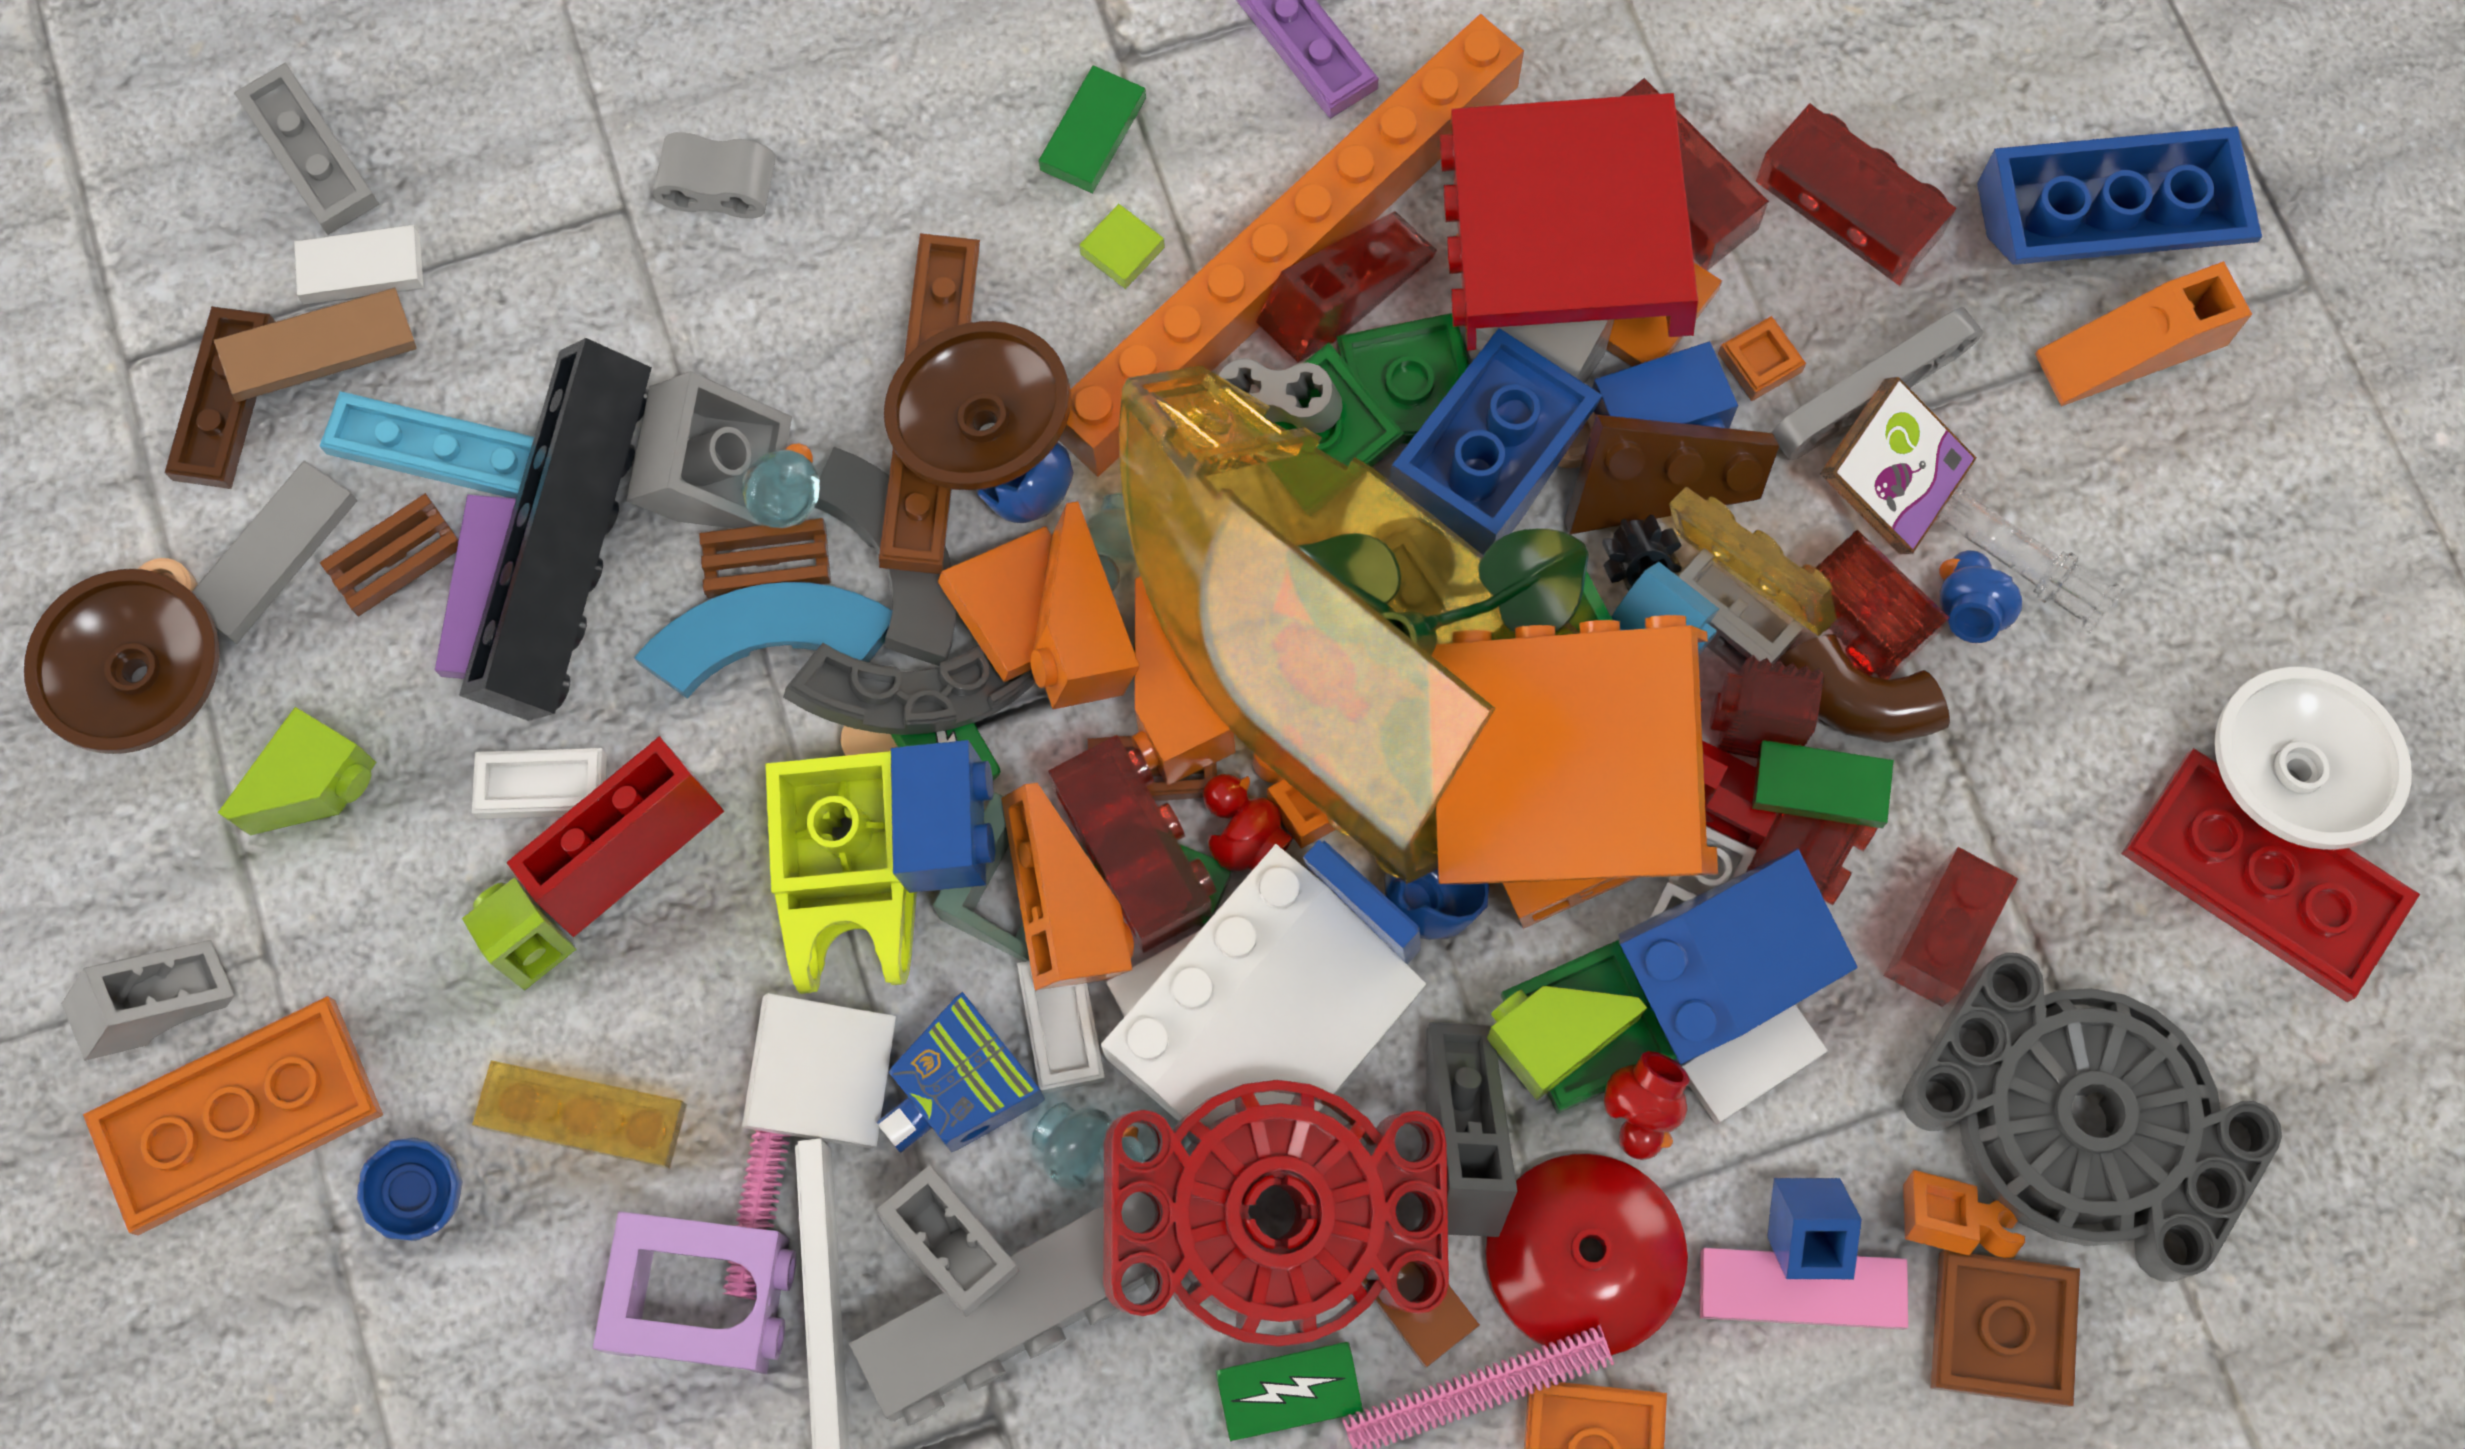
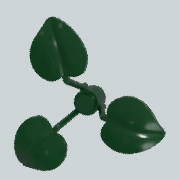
(1530, 573)

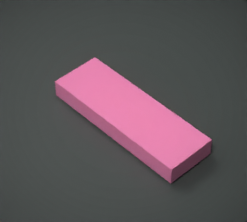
(1754, 1288)

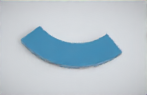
(760, 618)

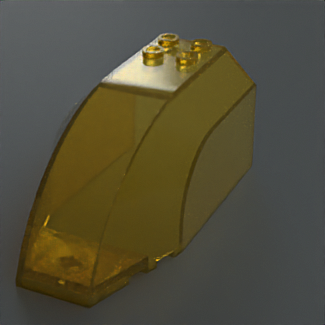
(1277, 640)

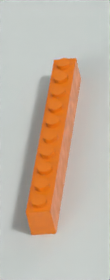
(1328, 203)

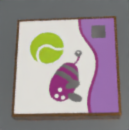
(1898, 465)

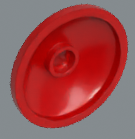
(1558, 1293)

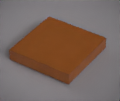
(2005, 1329)

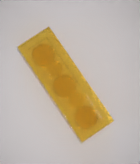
(1754, 560)
(580, 1114)

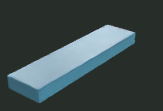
(427, 445)

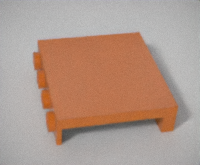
(1583, 759)

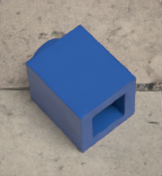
(1814, 1228)

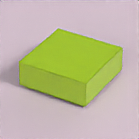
(1122, 246)

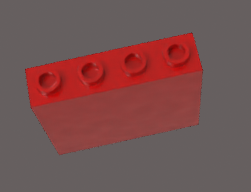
(1569, 214)

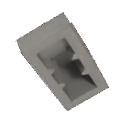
(142, 996)
(946, 1241)

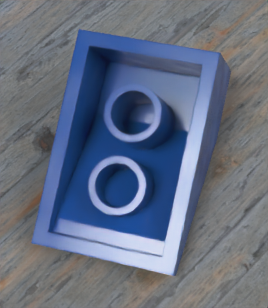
(1494, 441)
(1737, 955)

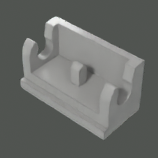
(1742, 622)

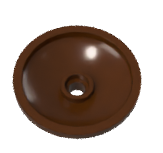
(973, 379)
(96, 639)

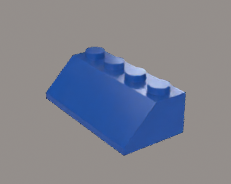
(2119, 196)

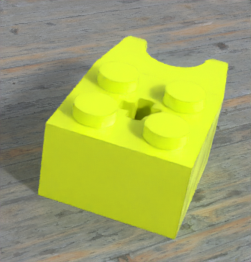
(833, 883)

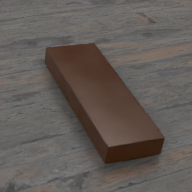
(211, 422)

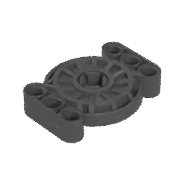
(2155, 1106)

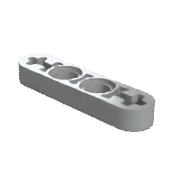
(1844, 402)

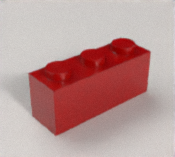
(615, 837)

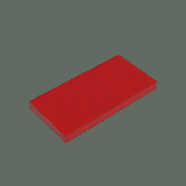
(2304, 904)

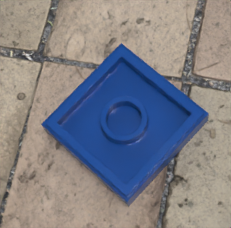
(1365, 900)

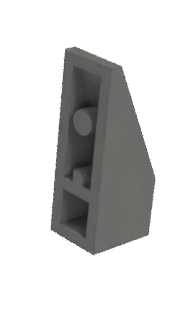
(1470, 1106)

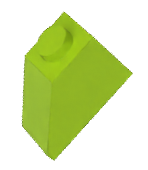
(299, 777)
(516, 933)
(1558, 1032)

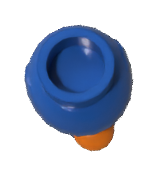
(1977, 597)

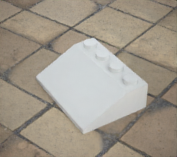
(1264, 993)

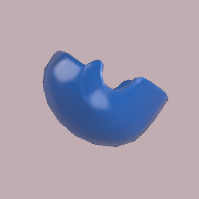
(1035, 492)
(1435, 907)
(409, 1189)

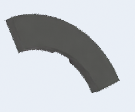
(921, 612)
(902, 702)

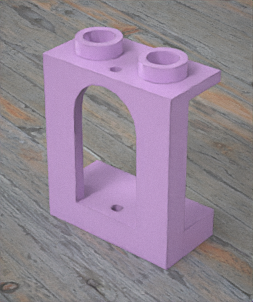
(626, 1284)

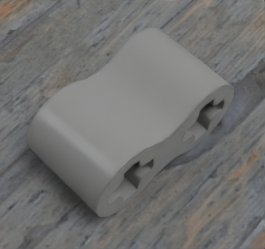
(714, 175)
(1283, 390)

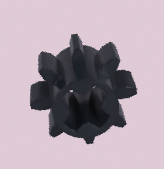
(1638, 547)

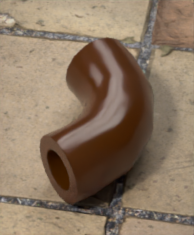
(1868, 704)

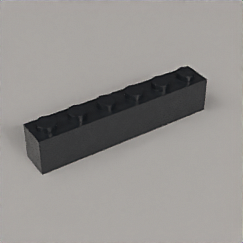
(557, 532)

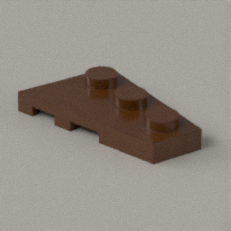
(1644, 464)

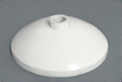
(2336, 741)

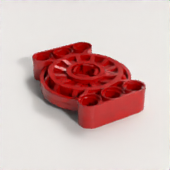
(1340, 1227)

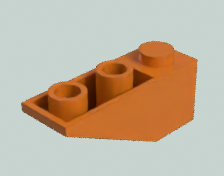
(2147, 334)

